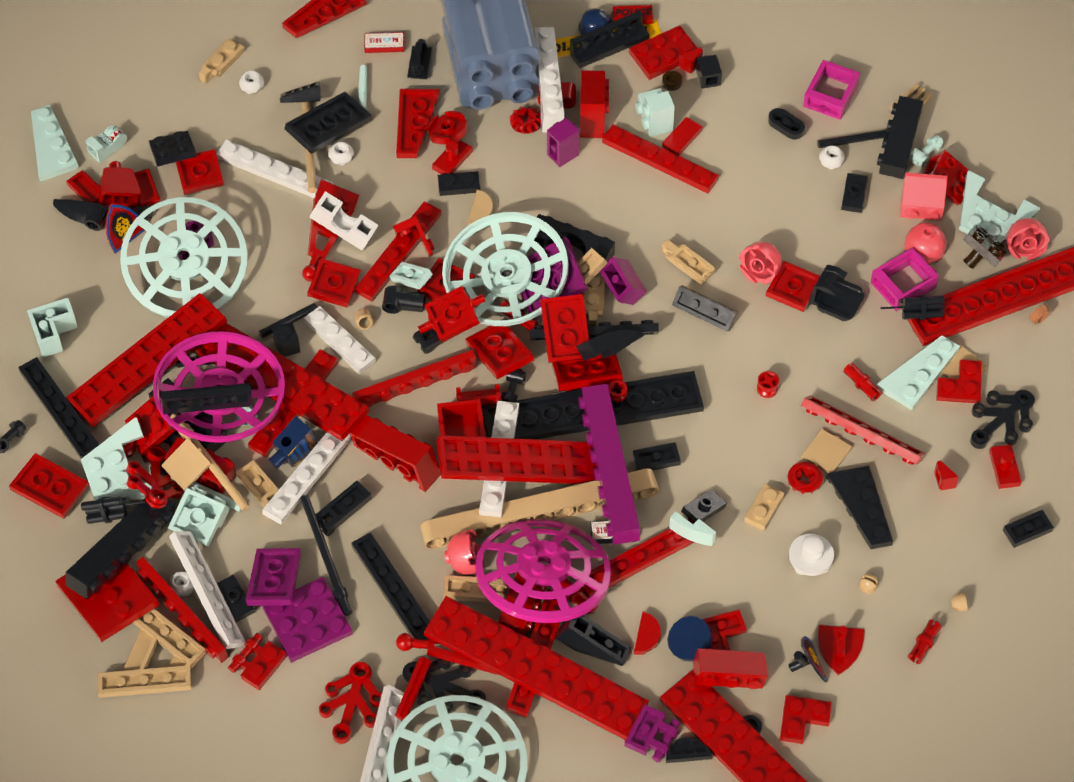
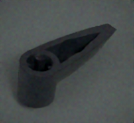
(87, 213)

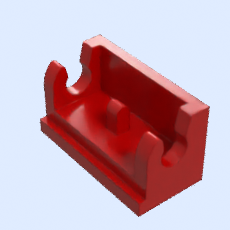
(487, 397)

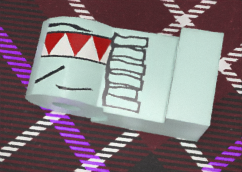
(106, 143)

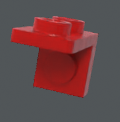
(405, 228)

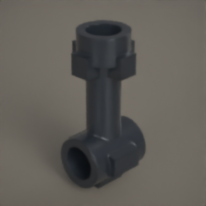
(514, 377)
(17, 429)

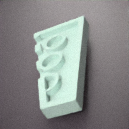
(51, 147)
(919, 373)

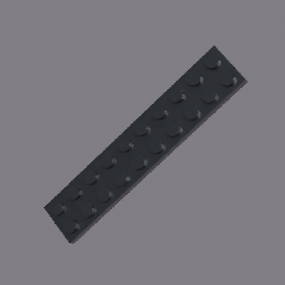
(645, 401)

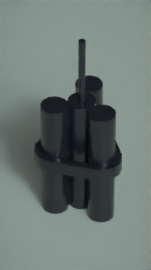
(921, 307)
(106, 509)

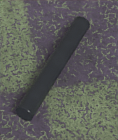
(291, 318)

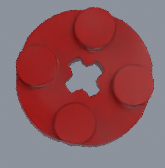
(447, 128)

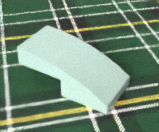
(696, 532)

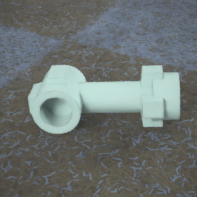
(921, 157)

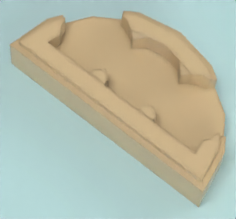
(481, 207)

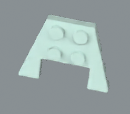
(986, 214)
(108, 464)

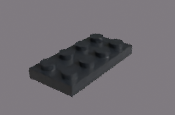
(328, 122)

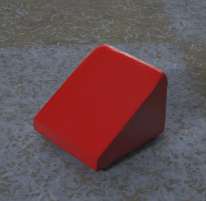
(688, 60)
(945, 476)

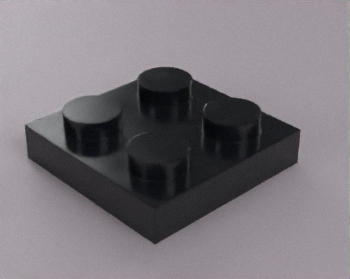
(172, 148)

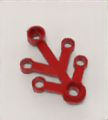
(155, 496)
(351, 699)

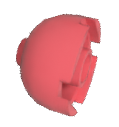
(1027, 238)
(928, 241)
(760, 262)
(463, 552)

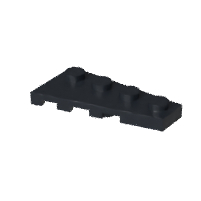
(863, 504)

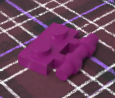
(645, 730)

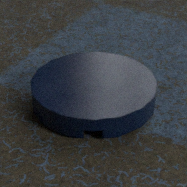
(688, 636)

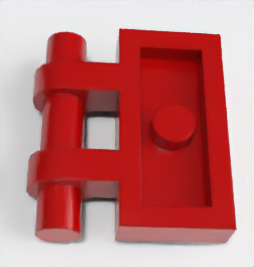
(262, 666)

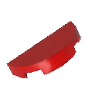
(648, 634)

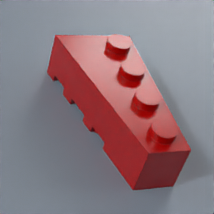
(397, 451)

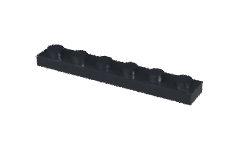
(646, 327)
(58, 407)
(391, 585)

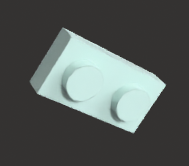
(411, 275)

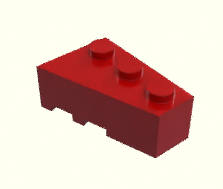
(593, 103)

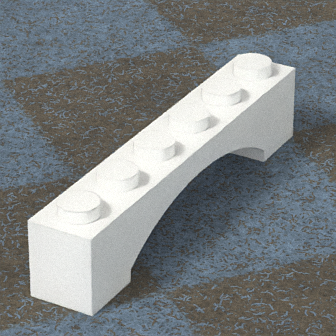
(549, 78)

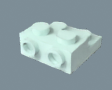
(199, 515)

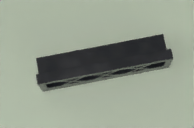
(609, 41)
(206, 398)

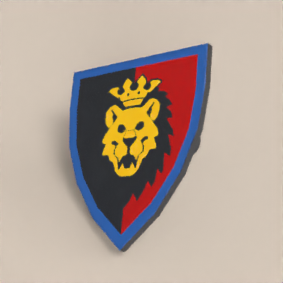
(810, 658)

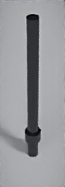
(340, 592)

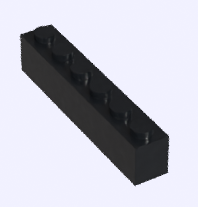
(117, 547)

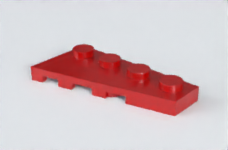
(318, 13)
(414, 114)

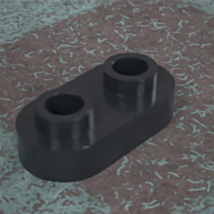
(788, 125)

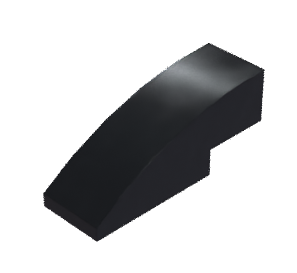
(608, 343)

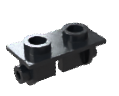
(419, 60)

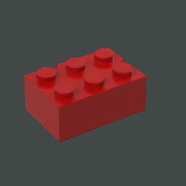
(461, 418)

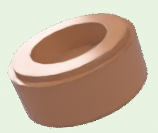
(1040, 314)

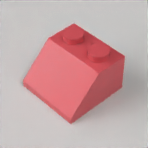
(923, 196)

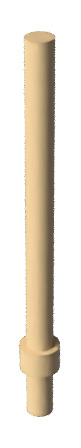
(309, 159)
(219, 474)

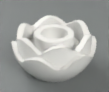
(251, 82)
(340, 153)
(834, 161)
(181, 590)

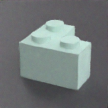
(656, 111)
(50, 321)

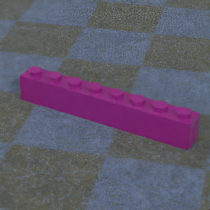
(610, 464)

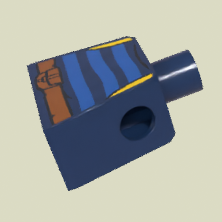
(293, 444)

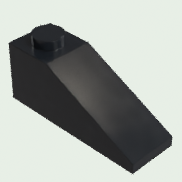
(593, 640)

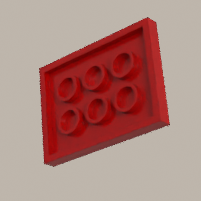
(115, 605)

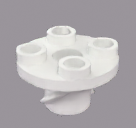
(811, 555)

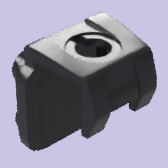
(835, 295)

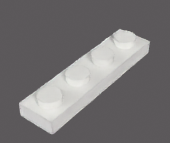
(339, 340)

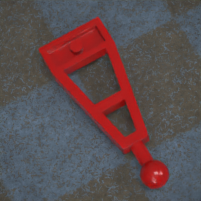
(349, 203)
(406, 642)

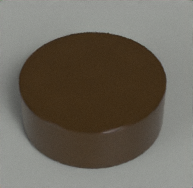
(672, 80)

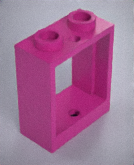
(833, 107)
(886, 287)

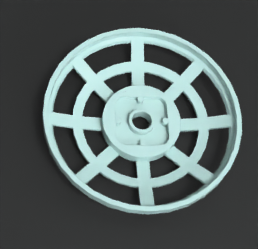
(504, 260)
(183, 269)
(456, 743)

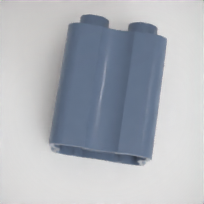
(491, 51)

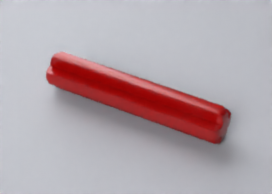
(413, 688)

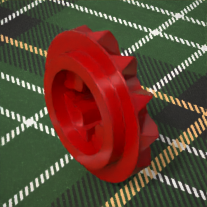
(531, 124)
(808, 470)

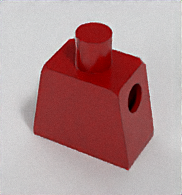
(118, 186)

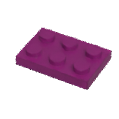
(274, 577)

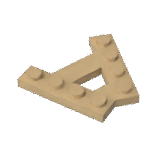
(136, 677)

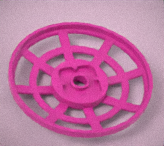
(219, 377)
(536, 573)

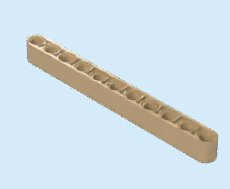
(547, 505)

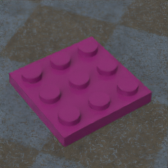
(575, 281)
(309, 622)

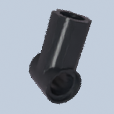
(397, 299)

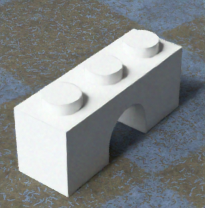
(354, 230)

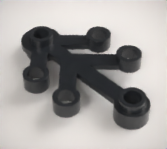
(1003, 415)
(442, 683)

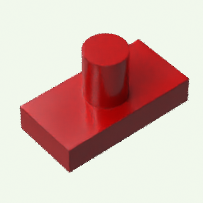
(452, 157)
(1005, 466)

